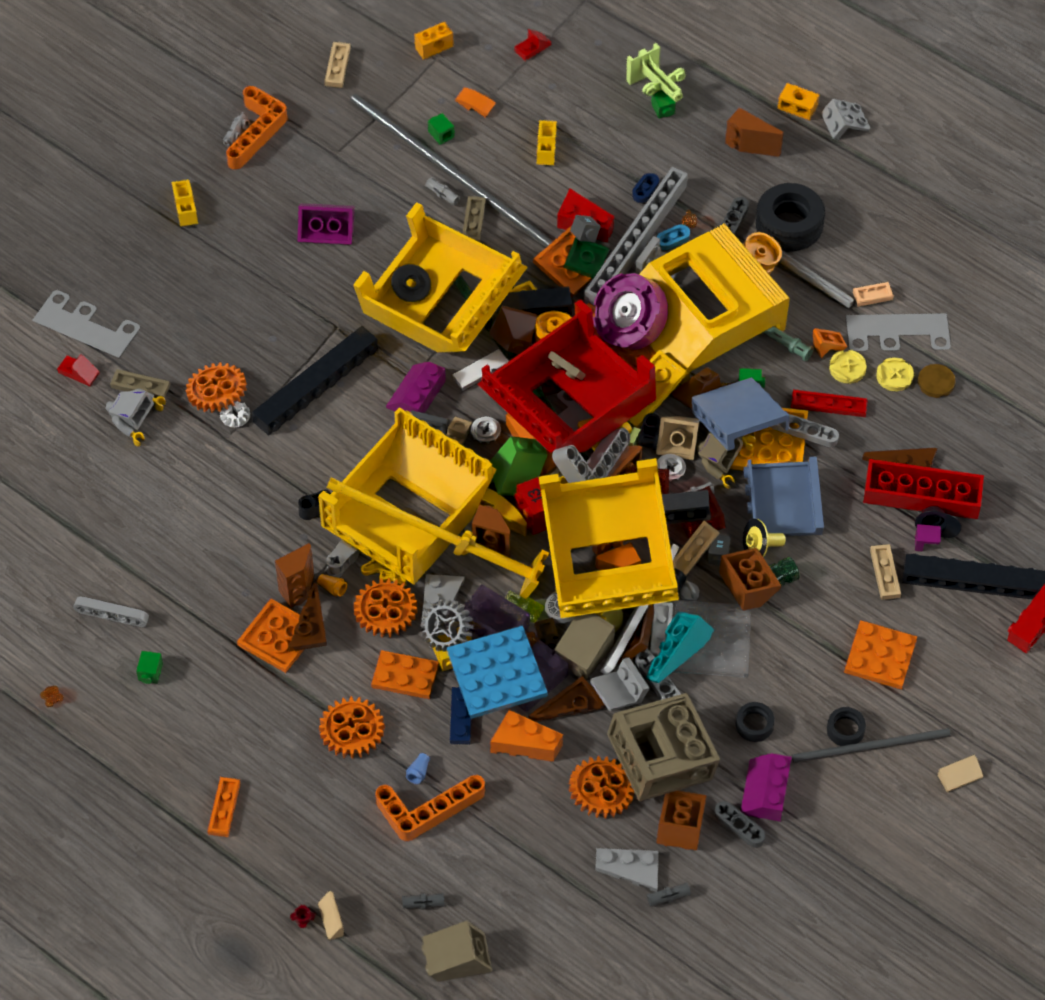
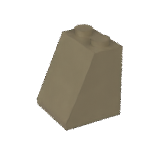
(586, 643)
(456, 952)

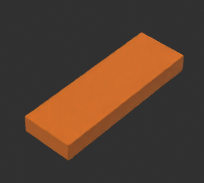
(224, 807)

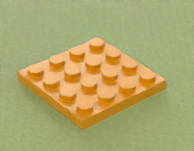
(773, 446)

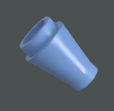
(417, 770)

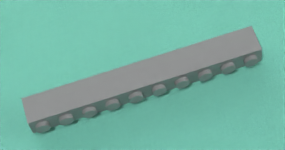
(640, 231)

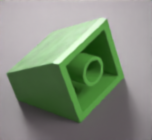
(516, 463)

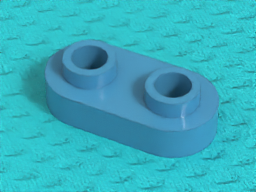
(672, 237)

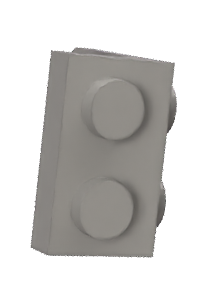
(843, 115)

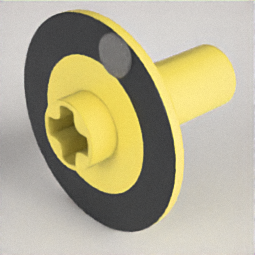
(756, 536)

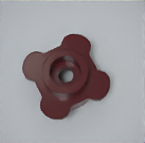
(299, 911)

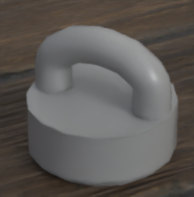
(689, 591)

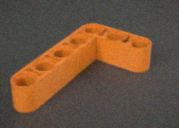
(272, 117)
(428, 809)

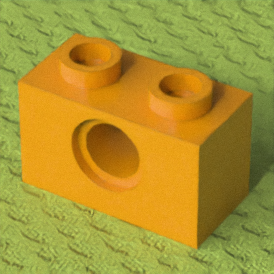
(433, 40)
(798, 101)

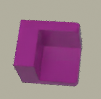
(927, 535)

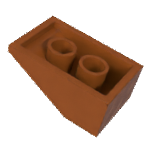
(753, 135)
(681, 820)

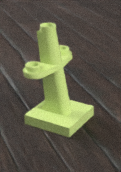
(648, 66)

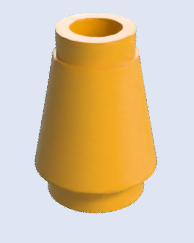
(333, 585)

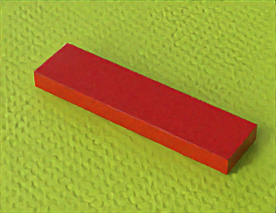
(829, 403)

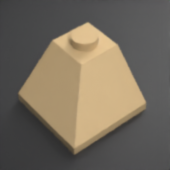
(678, 436)

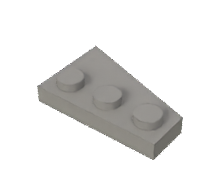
(440, 588)
(633, 865)

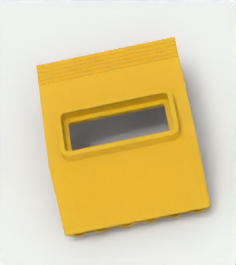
(443, 256)
(735, 279)
(424, 464)
(606, 513)

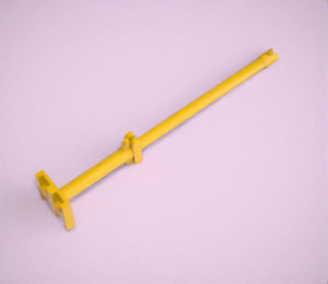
(464, 544)

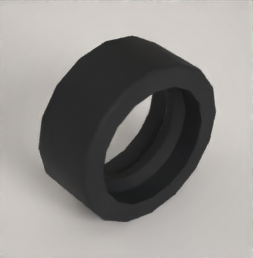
(757, 708)
(843, 713)

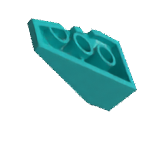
(684, 638)

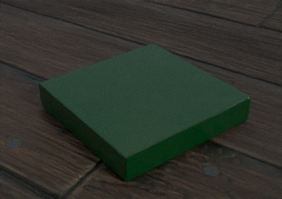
(586, 258)

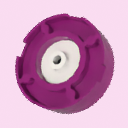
(630, 311)

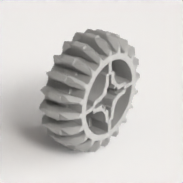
(436, 614)

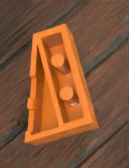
(527, 738)

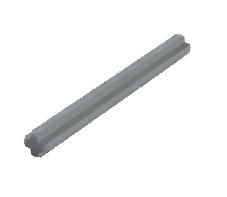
(816, 280)

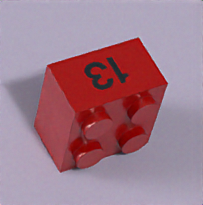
(530, 505)

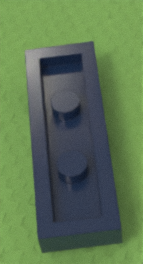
(460, 719)

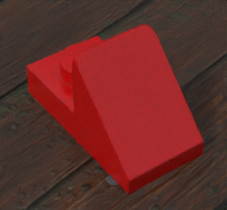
(532, 45)
(78, 369)

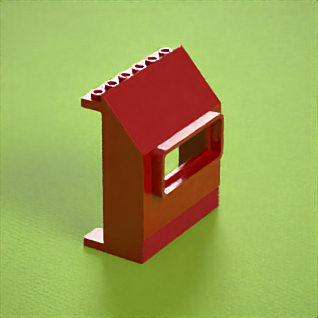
(608, 392)

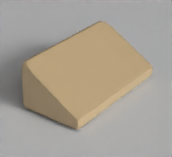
(960, 773)
(331, 916)

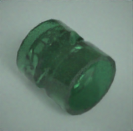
(785, 571)

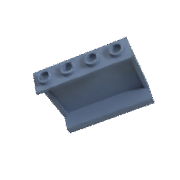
(738, 411)
(785, 497)

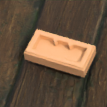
(873, 294)

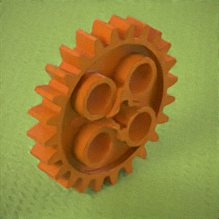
(216, 387)
(387, 593)
(357, 742)
(595, 801)

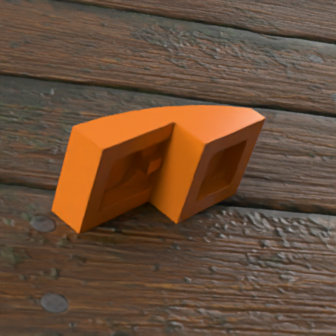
(472, 99)

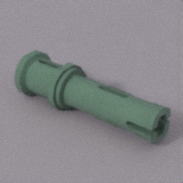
(793, 344)

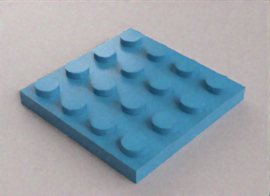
(497, 672)

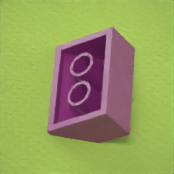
(325, 223)
(418, 388)
(766, 786)

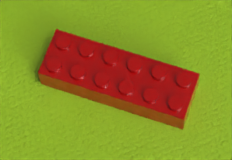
(922, 487)

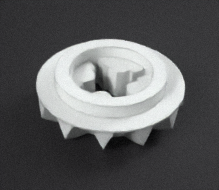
(230, 419)
(481, 424)
(673, 461)

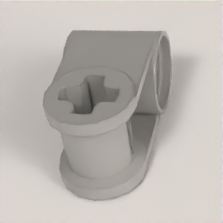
(341, 559)

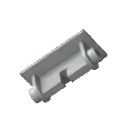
(237, 128)

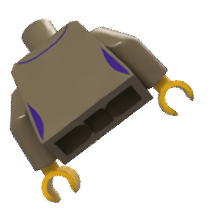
(717, 458)

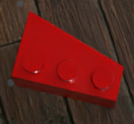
(576, 204)
(1030, 624)

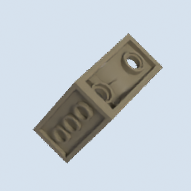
(677, 740)

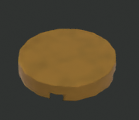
(936, 380)

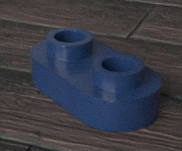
(643, 191)

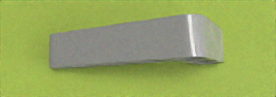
(599, 464)

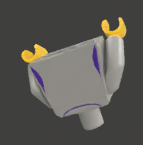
(131, 409)

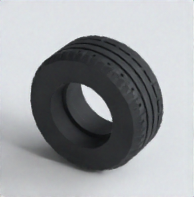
(796, 199)

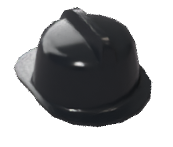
(937, 517)

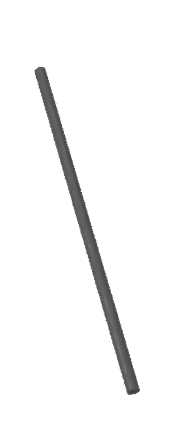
(452, 171)

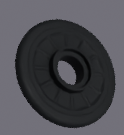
(407, 293)

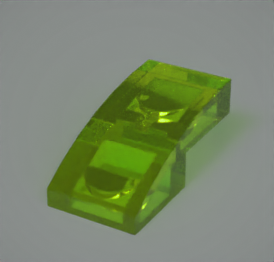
(528, 605)

